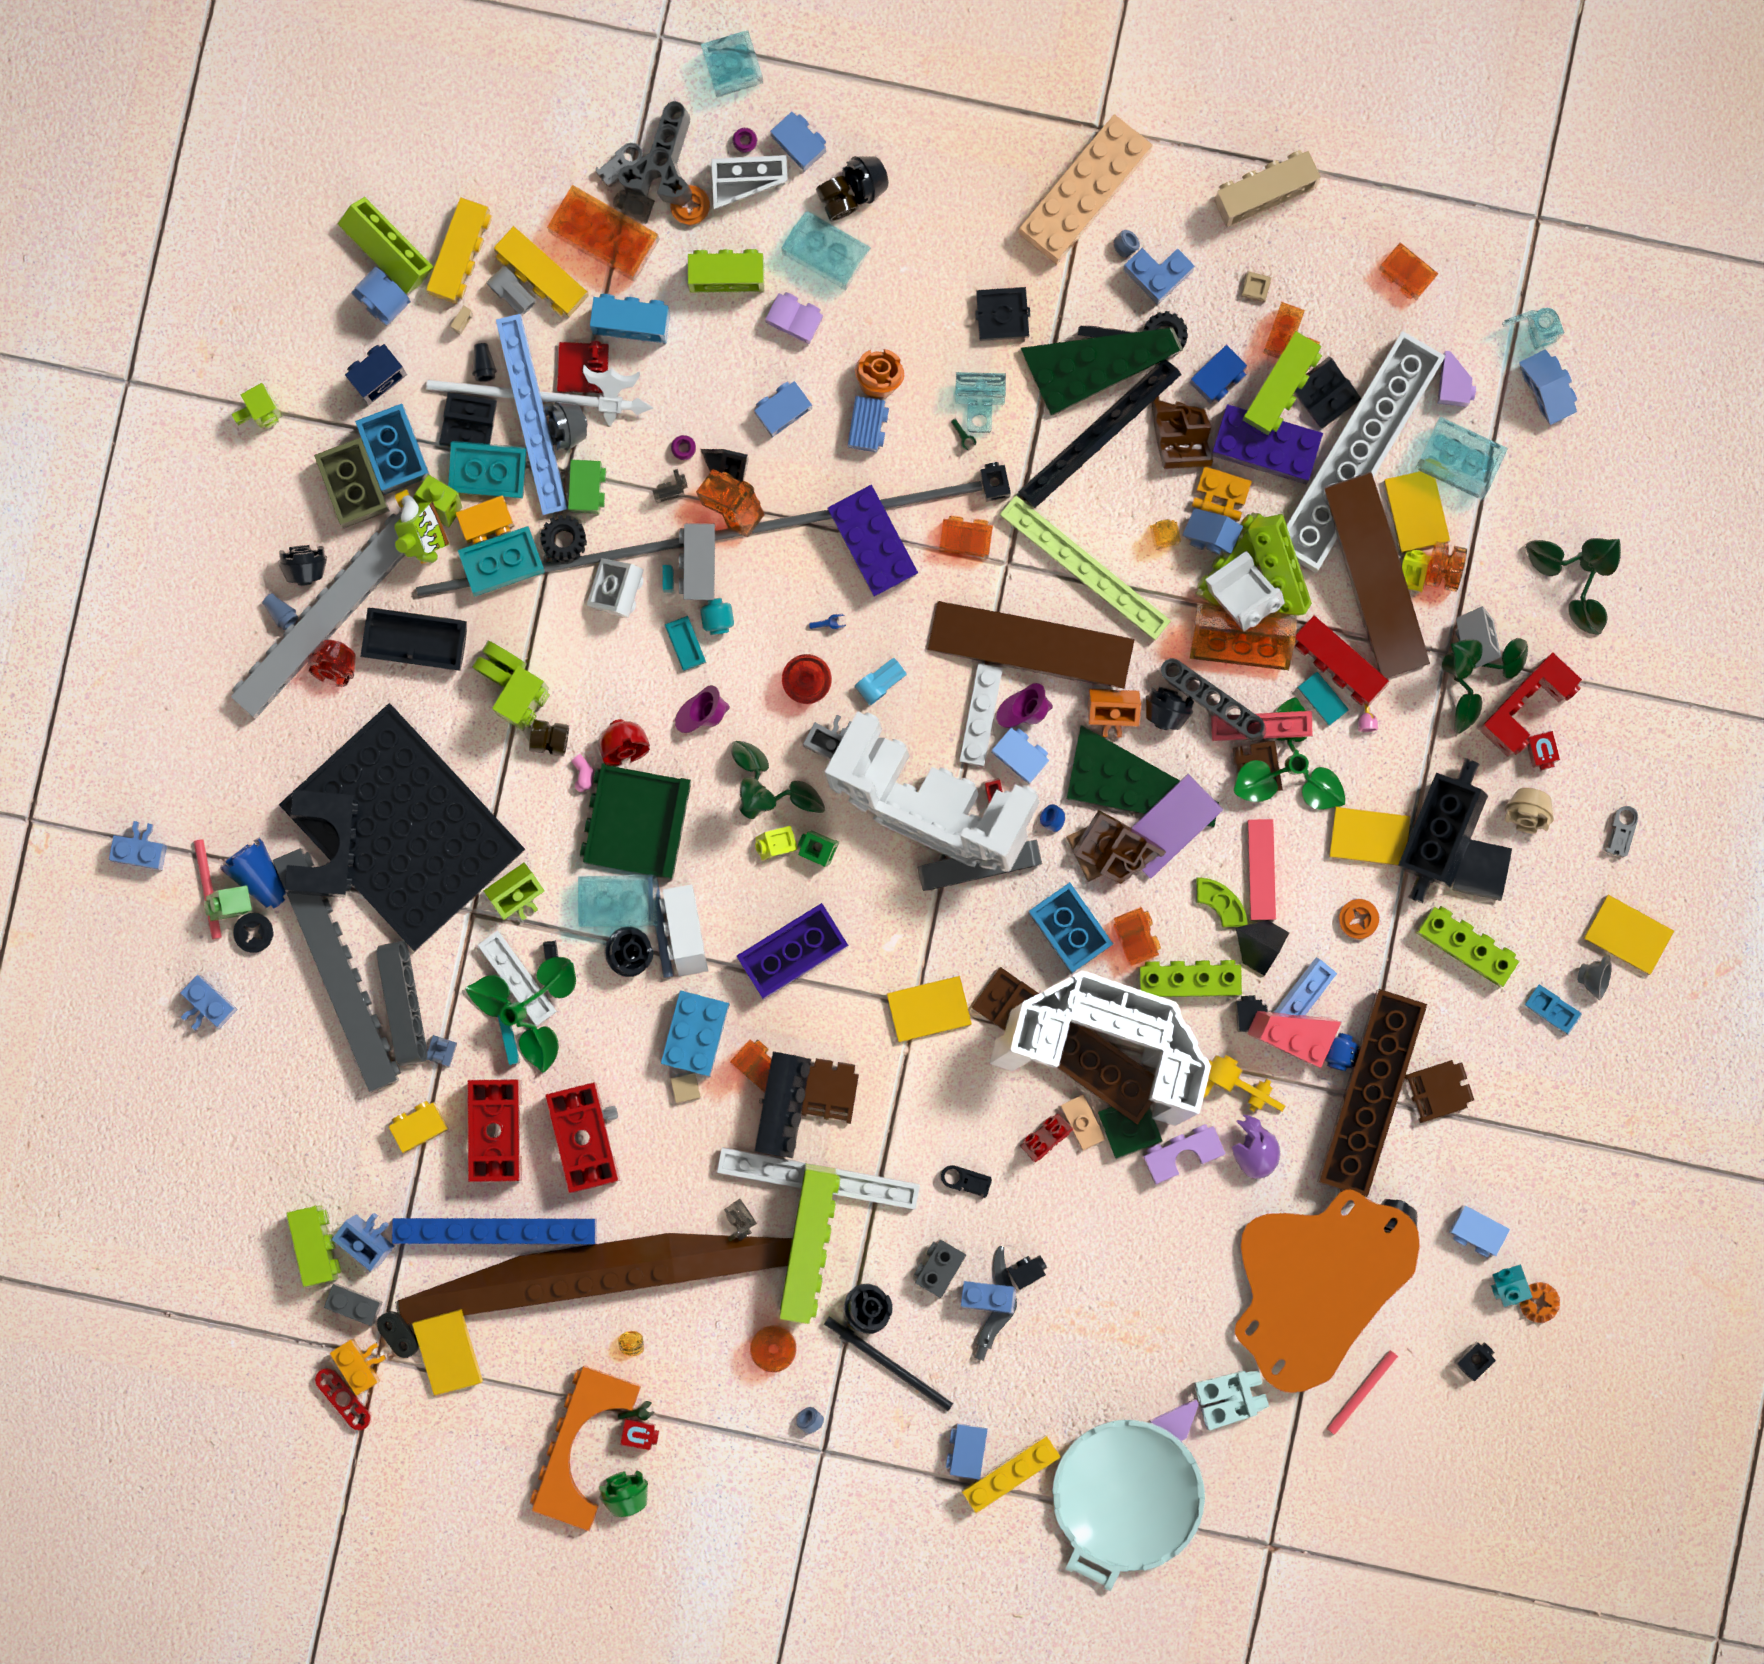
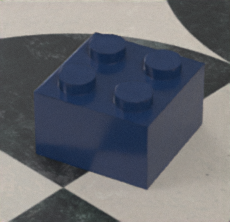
(375, 373)

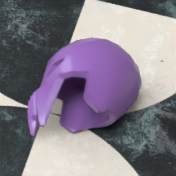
(1260, 1151)

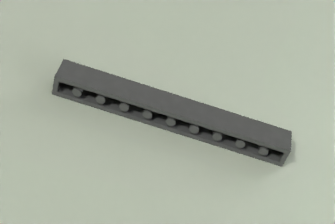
(341, 980)

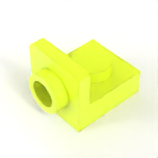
(1415, 569)
(775, 843)

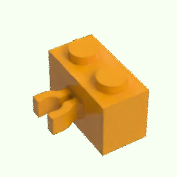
(355, 1366)

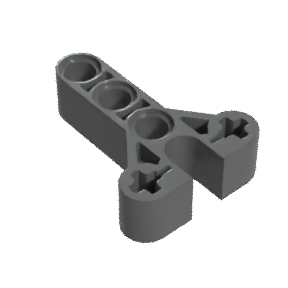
(647, 167)

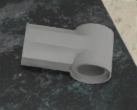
(506, 285)

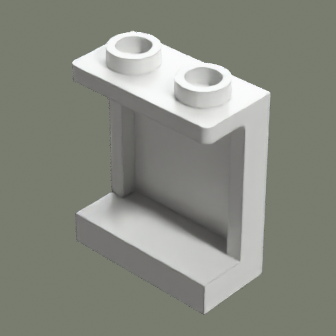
(1244, 592)

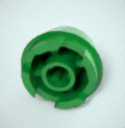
(625, 1494)

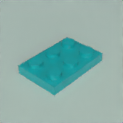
(487, 469)
(501, 561)

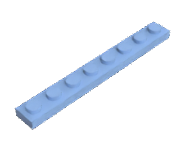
(531, 414)

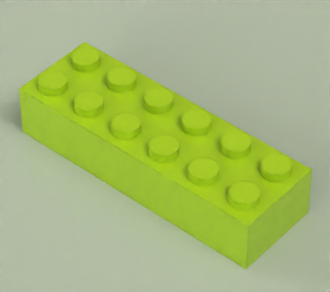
(807, 1243)

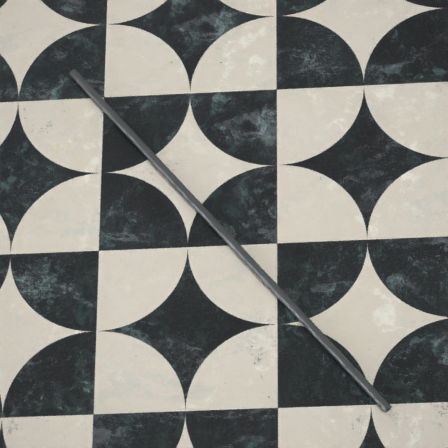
(719, 535)

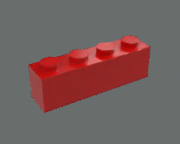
(1340, 661)

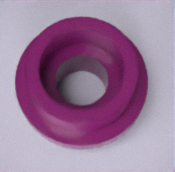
(744, 132)
(683, 439)

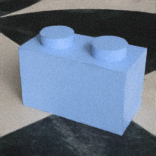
(1021, 755)
(1479, 1231)

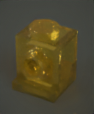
(1165, 534)

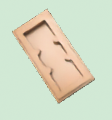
(1083, 1122)

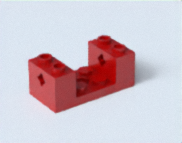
(1554, 678)
(500, 1156)
(585, 1164)

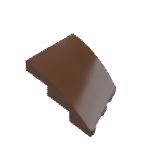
(1181, 435)
(1115, 848)

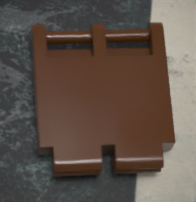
(831, 1090)
(1440, 1090)

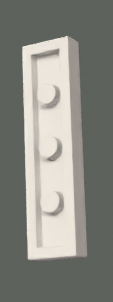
(981, 715)
(516, 976)

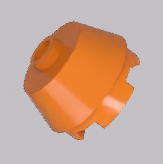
(879, 373)

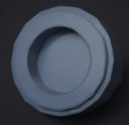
(1126, 243)
(809, 1420)

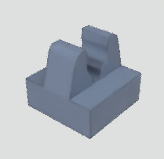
(441, 1050)

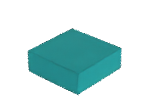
(668, 578)

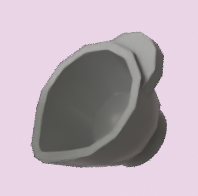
(1596, 976)

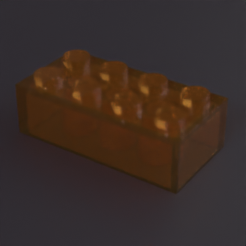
(603, 233)
(1221, 639)

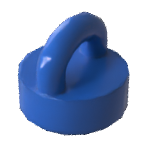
(1052, 818)

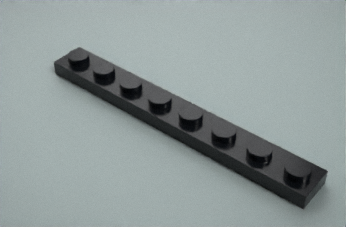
(1099, 433)

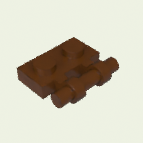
(1262, 752)

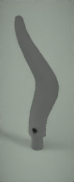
(997, 1319)

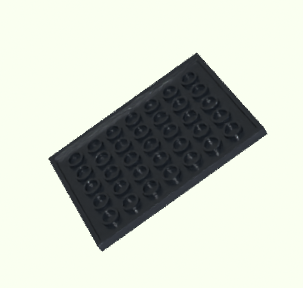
(419, 829)

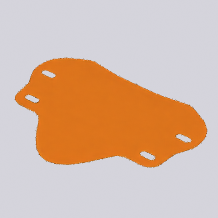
(1320, 1284)

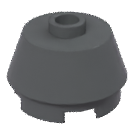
(566, 425)

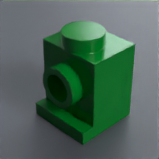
(809, 852)

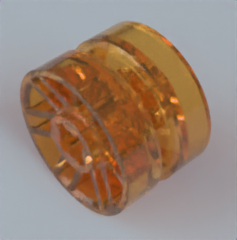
(1446, 566)
(773, 1361)

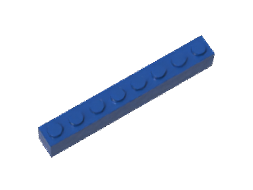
(494, 1231)

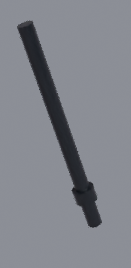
(847, 1335)

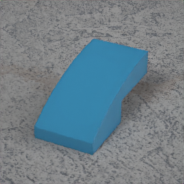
(1553, 1009)

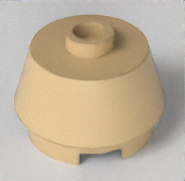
(1530, 810)

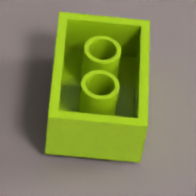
(726, 271)
(521, 699)
(313, 1245)

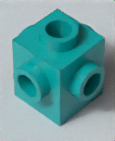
(1511, 1286)

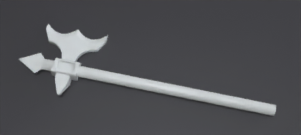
(609, 382)

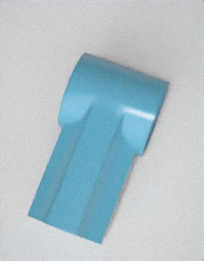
(876, 684)

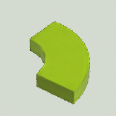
(1222, 901)

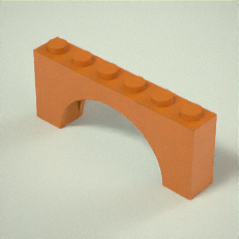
(558, 1492)

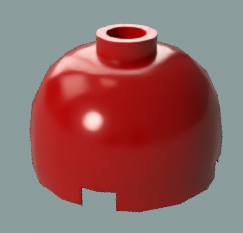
(623, 741)

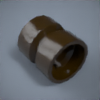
(833, 190)
(549, 738)

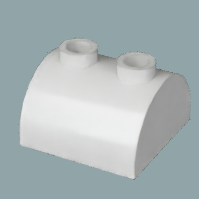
(615, 587)

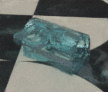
(1540, 335)
(980, 393)

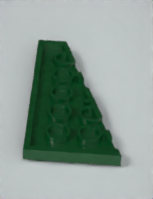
(1085, 367)
(1115, 777)

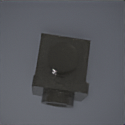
(633, 205)
(668, 491)
(740, 1218)

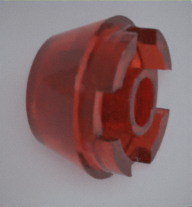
(332, 661)
(806, 679)

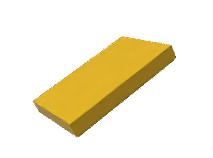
(1416, 511)
(1369, 836)
(1628, 934)
(929, 1009)
(447, 1352)

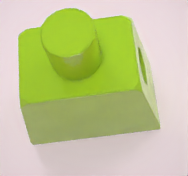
(442, 497)

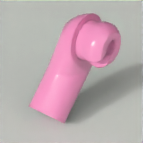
(586, 773)

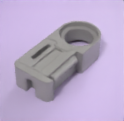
(611, 169)
(1622, 834)

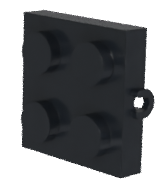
(1002, 313)

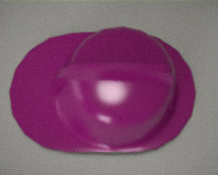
(1025, 706)
(701, 710)

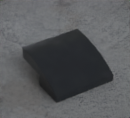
(1327, 393)
(467, 419)
(1483, 870)

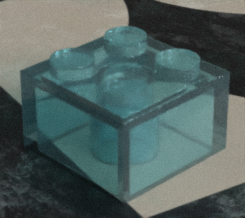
(732, 63)

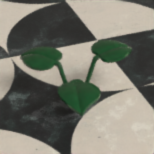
(1598, 557)
(1464, 660)
(758, 798)

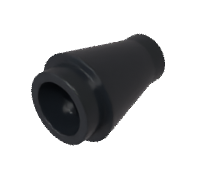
(483, 364)

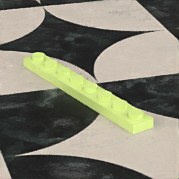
(1085, 568)

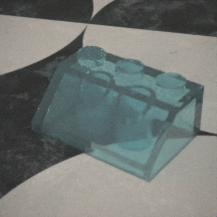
(825, 250)

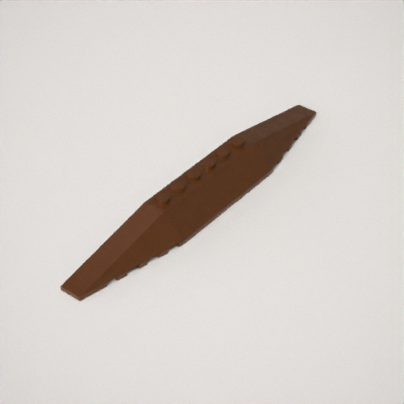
(597, 1271)

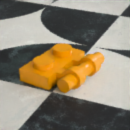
(1223, 486)

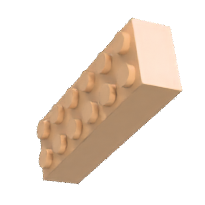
(1085, 189)

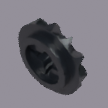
(241, 934)

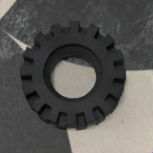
(1170, 320)
(569, 552)

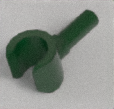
(963, 435)
(641, 1412)

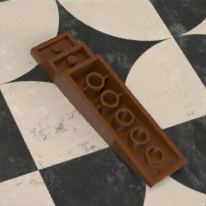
(1376, 575)
(1031, 644)
(1085, 1054)

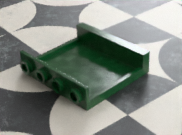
(635, 821)

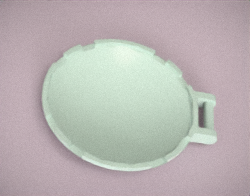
(1127, 1498)

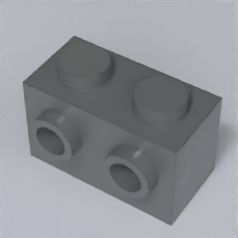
(940, 1268)

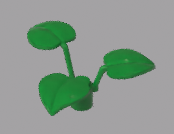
(1257, 784)
(491, 995)

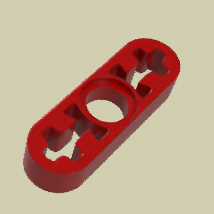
(345, 1388)

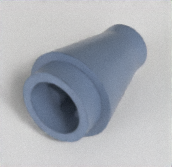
(280, 611)

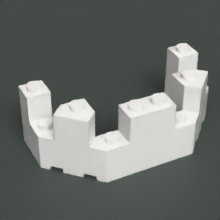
(938, 813)
(1040, 1026)

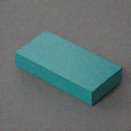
(685, 643)
(1323, 698)
(509, 1043)

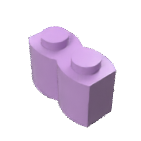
(794, 317)

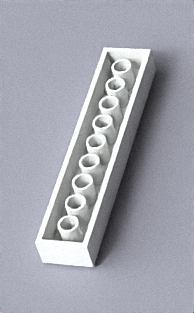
(1363, 442)

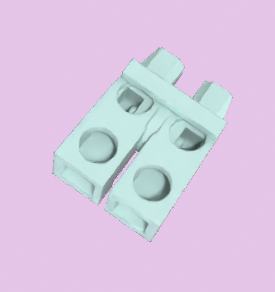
(1237, 1395)

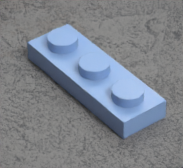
(1307, 989)

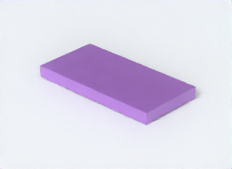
(1177, 820)

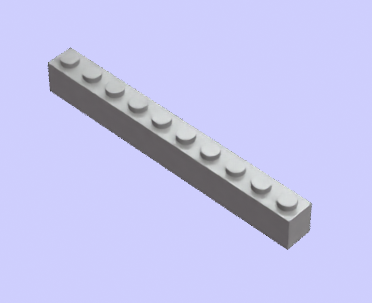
(320, 621)

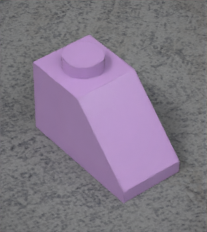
(1455, 383)
(1178, 1420)

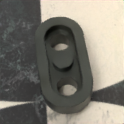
(399, 1333)

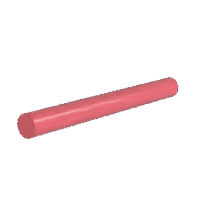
(206, 883)
(1362, 1392)

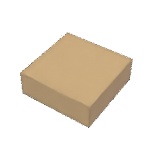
(1256, 286)
(461, 320)
(685, 1088)

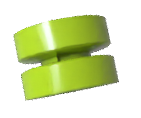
(498, 665)

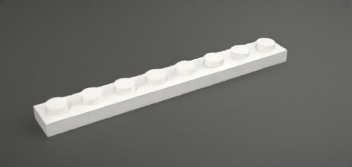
(791, 1174)

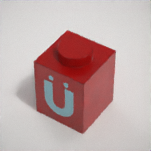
(1543, 750)
(639, 1434)

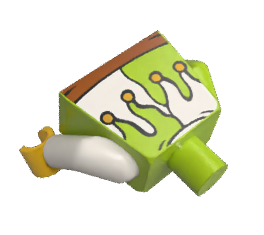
(419, 529)

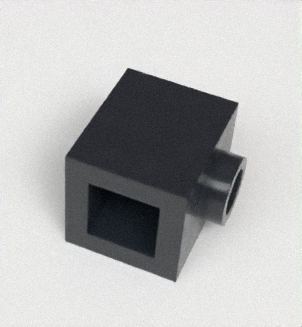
(1246, 1011)

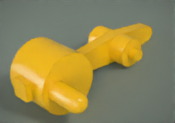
(1226, 1075)

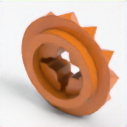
(698, 214)
(1370, 922)
(1545, 1313)

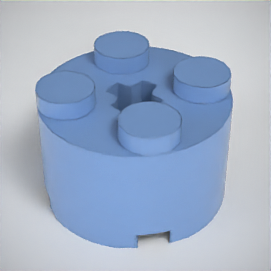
(381, 296)

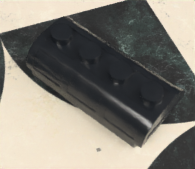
(414, 639)
(782, 1104)

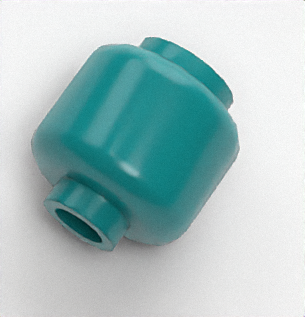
(717, 616)

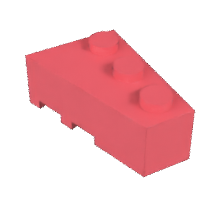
(1297, 1035)

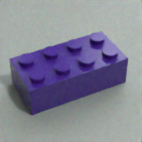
(1282, 453)
(872, 540)
(792, 951)

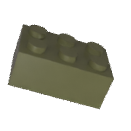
(351, 483)

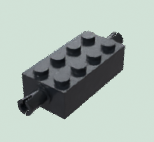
(1443, 830)

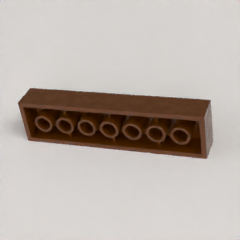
(1372, 1092)

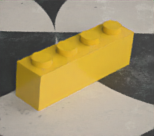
(459, 250)
(541, 272)
(1010, 1474)

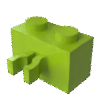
(259, 407)
(514, 892)

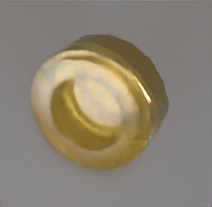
(631, 1343)

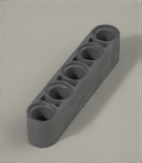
(1204, 691)
(953, 872)
(402, 1003)

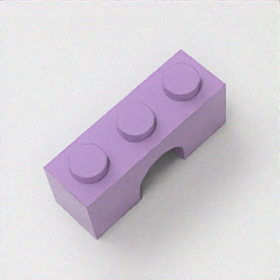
(1203, 1143)

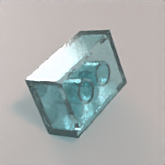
(1461, 458)
(617, 901)

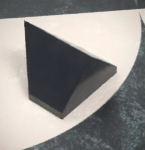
(727, 461)
(1260, 944)

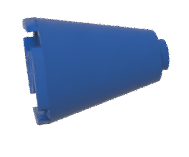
(255, 869)

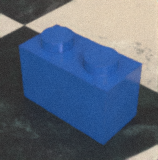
(1218, 374)

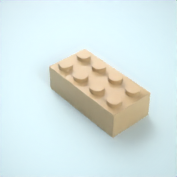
(1267, 188)

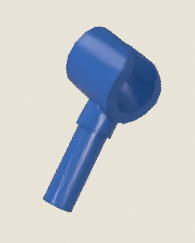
(830, 622)

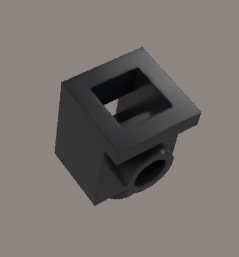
(1001, 491)
(1028, 1271)
(1472, 1370)

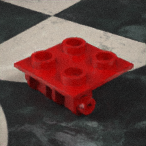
(571, 363)
(1045, 1138)

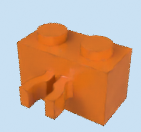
(1114, 708)

